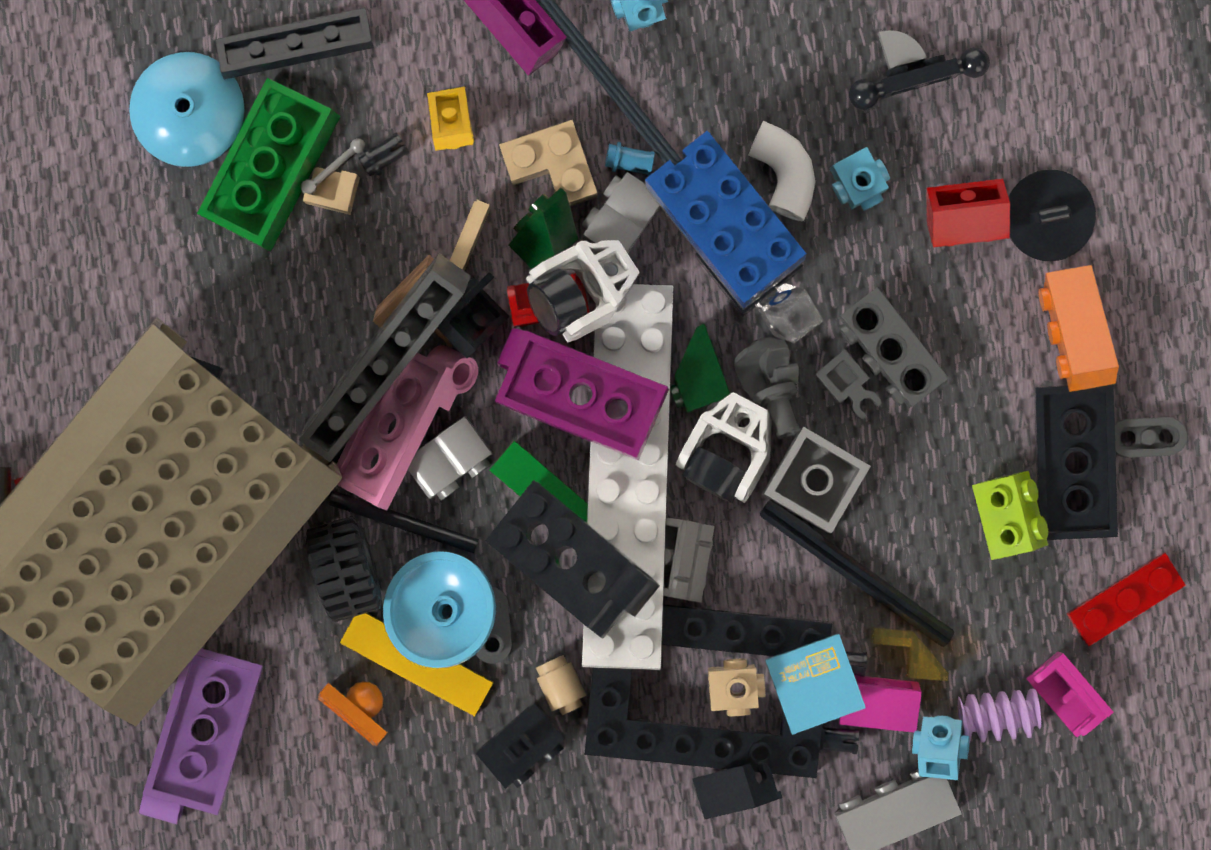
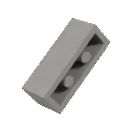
(896, 812)

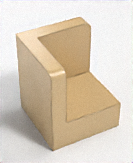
(334, 192)

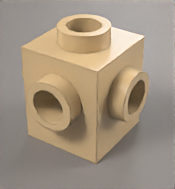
(724, 677)

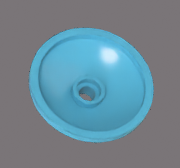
(200, 132)
(416, 604)

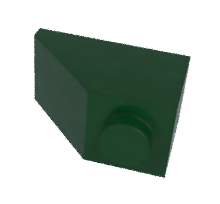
(699, 375)

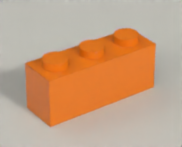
(1079, 328)

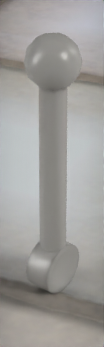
(309, 186)

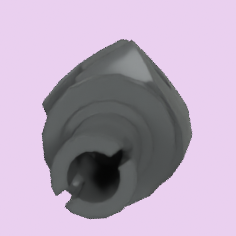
(770, 381)

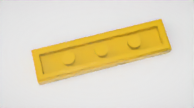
(453, 684)

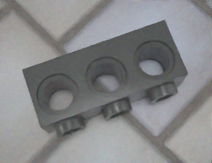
(912, 352)

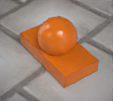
(358, 707)

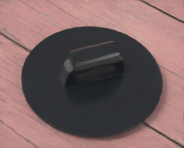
(1051, 215)

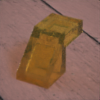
(920, 661)

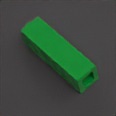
(519, 468)

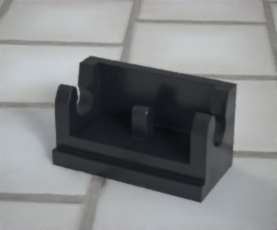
(735, 790)

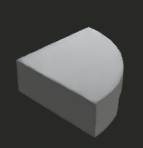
(900, 49)

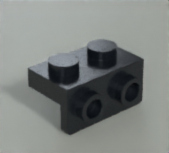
(473, 317)

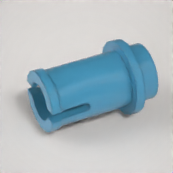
(629, 159)

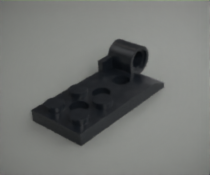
(1098, 476)
(626, 583)

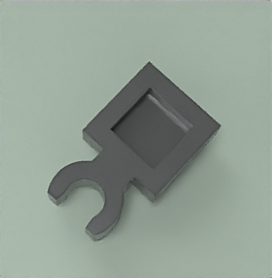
(844, 379)

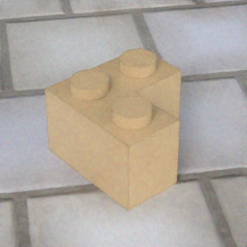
(555, 153)

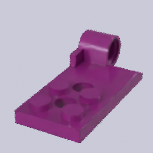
(541, 387)

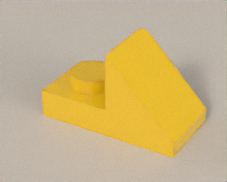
(450, 119)

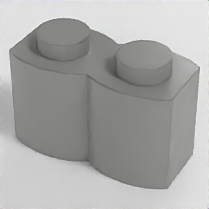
(624, 213)
(449, 458)

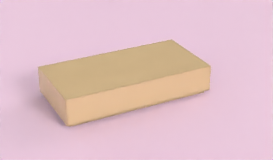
(470, 234)

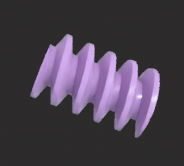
(1000, 715)

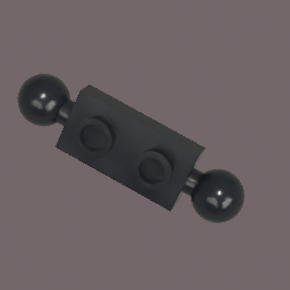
(865, 93)

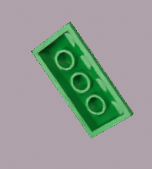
(268, 164)

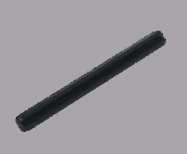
(857, 573)

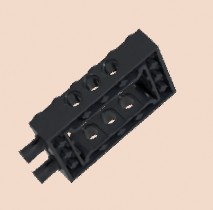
(718, 630)

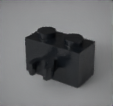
(521, 745)

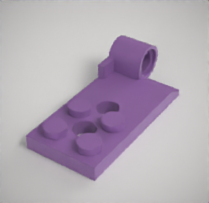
(194, 770)

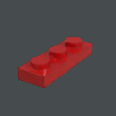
(1126, 599)

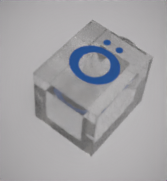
(789, 313)

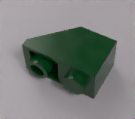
(546, 230)

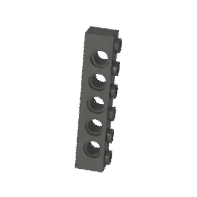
(385, 357)

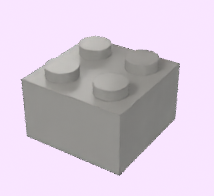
(816, 480)

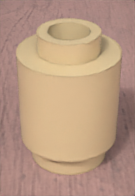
(560, 685)

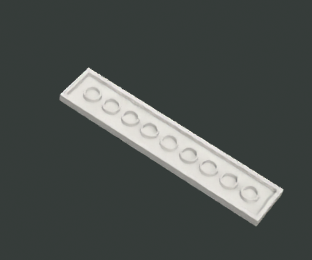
(627, 493)

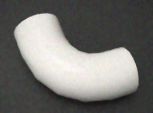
(792, 168)

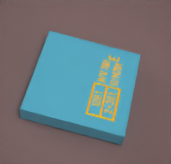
(815, 683)

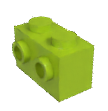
(1011, 515)

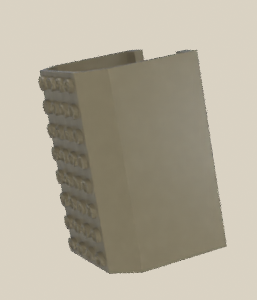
(148, 525)

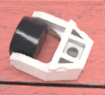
(557, 300)
(716, 473)

